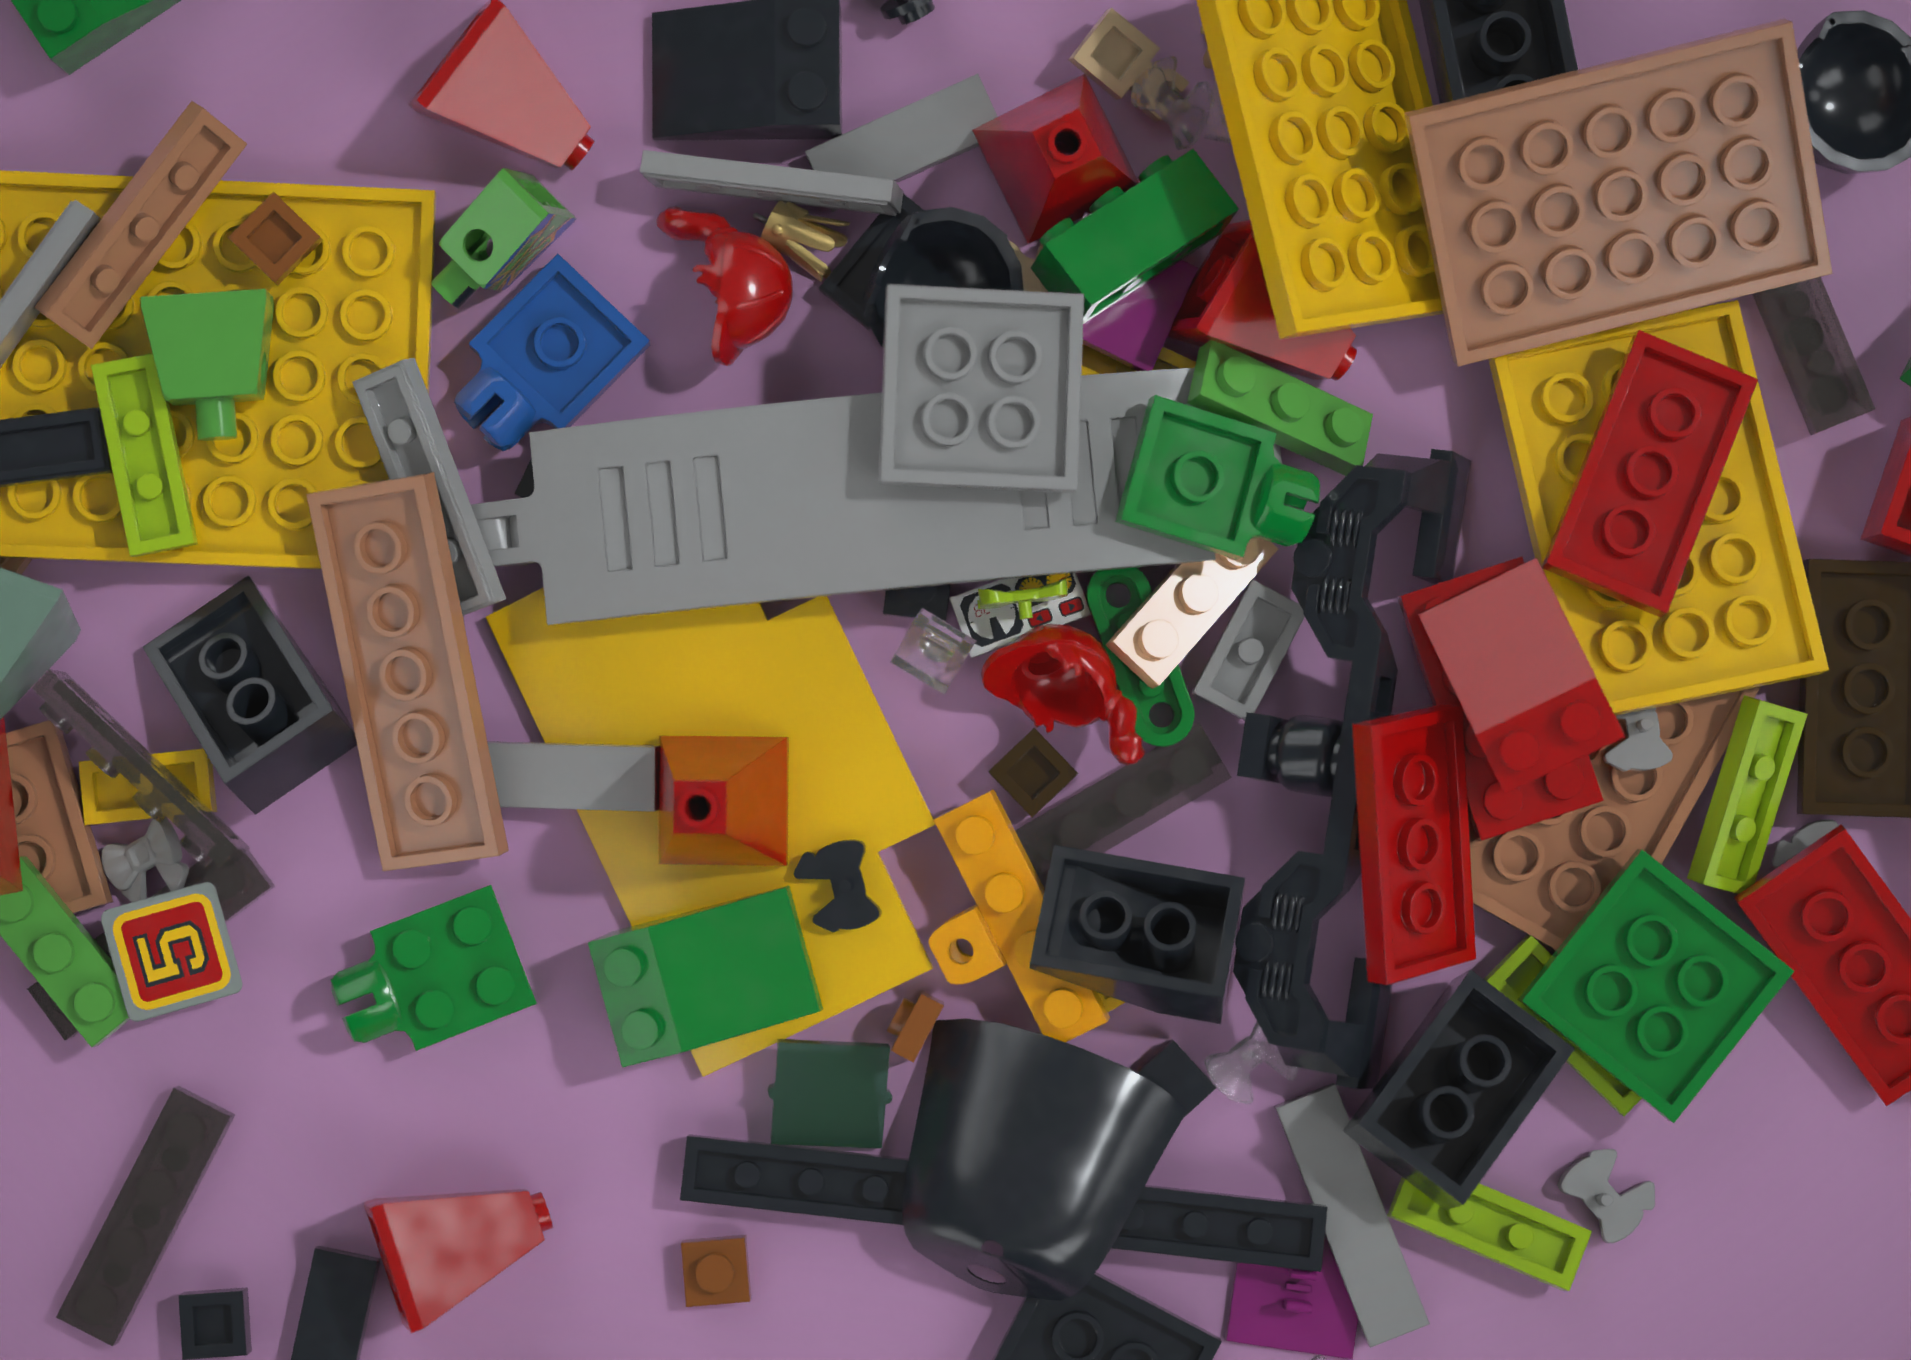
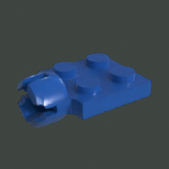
(547, 357)

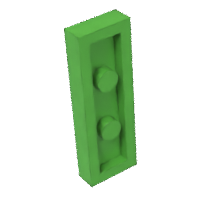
(1265, 397)
(62, 956)

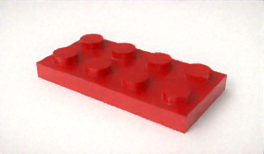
(1649, 474)
(1488, 806)
(1414, 843)
(1847, 949)

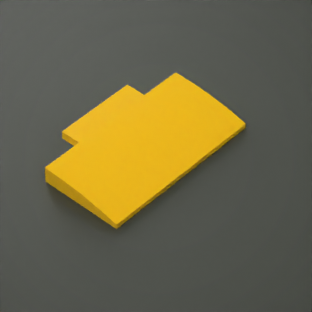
(737, 677)

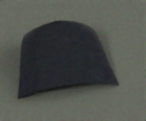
(1029, 1152)

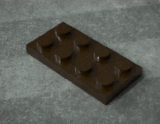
(1858, 711)

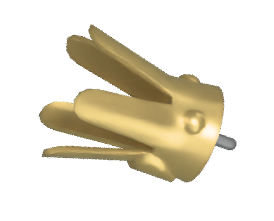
(793, 225)

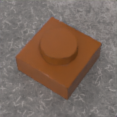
(275, 238)
(913, 1024)
(716, 1270)

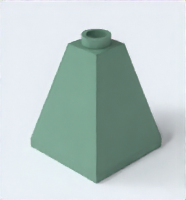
(34, 633)

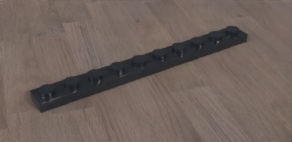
(873, 1188)

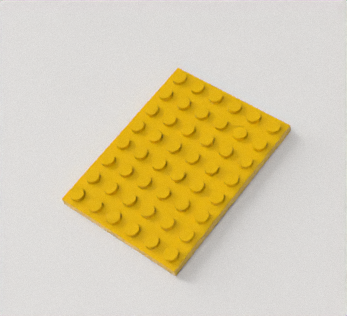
(335, 318)

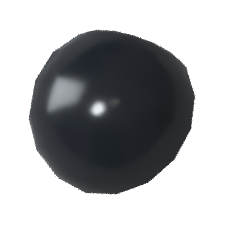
(1857, 92)
(941, 251)

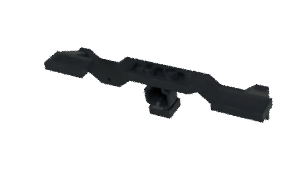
(1318, 757)

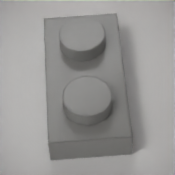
(1249, 650)

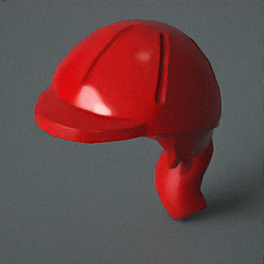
(743, 274)
(1067, 680)

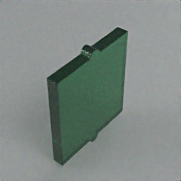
(829, 1093)

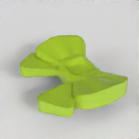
(994, 599)

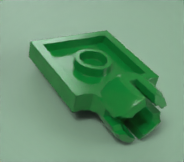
(1213, 482)
(437, 973)

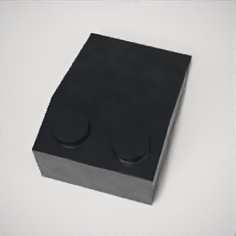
(748, 71)
(250, 696)
(1140, 931)

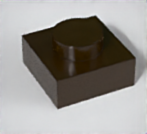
(1033, 772)

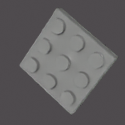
(981, 388)

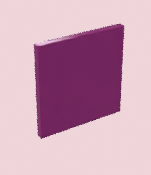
(1140, 322)
(1293, 1309)

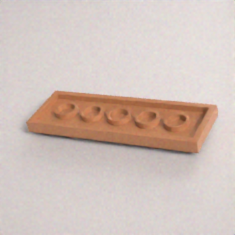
(408, 672)

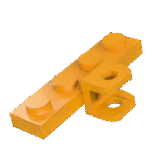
(1005, 919)

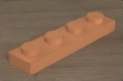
(141, 225)

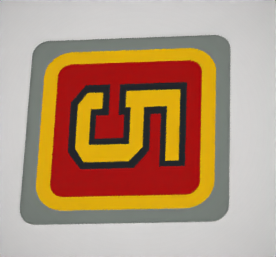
(171, 951)

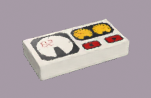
(1002, 625)

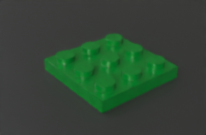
(1656, 985)

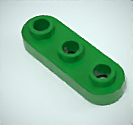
(1170, 691)

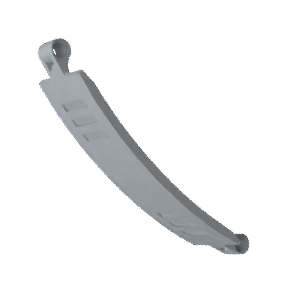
(794, 508)

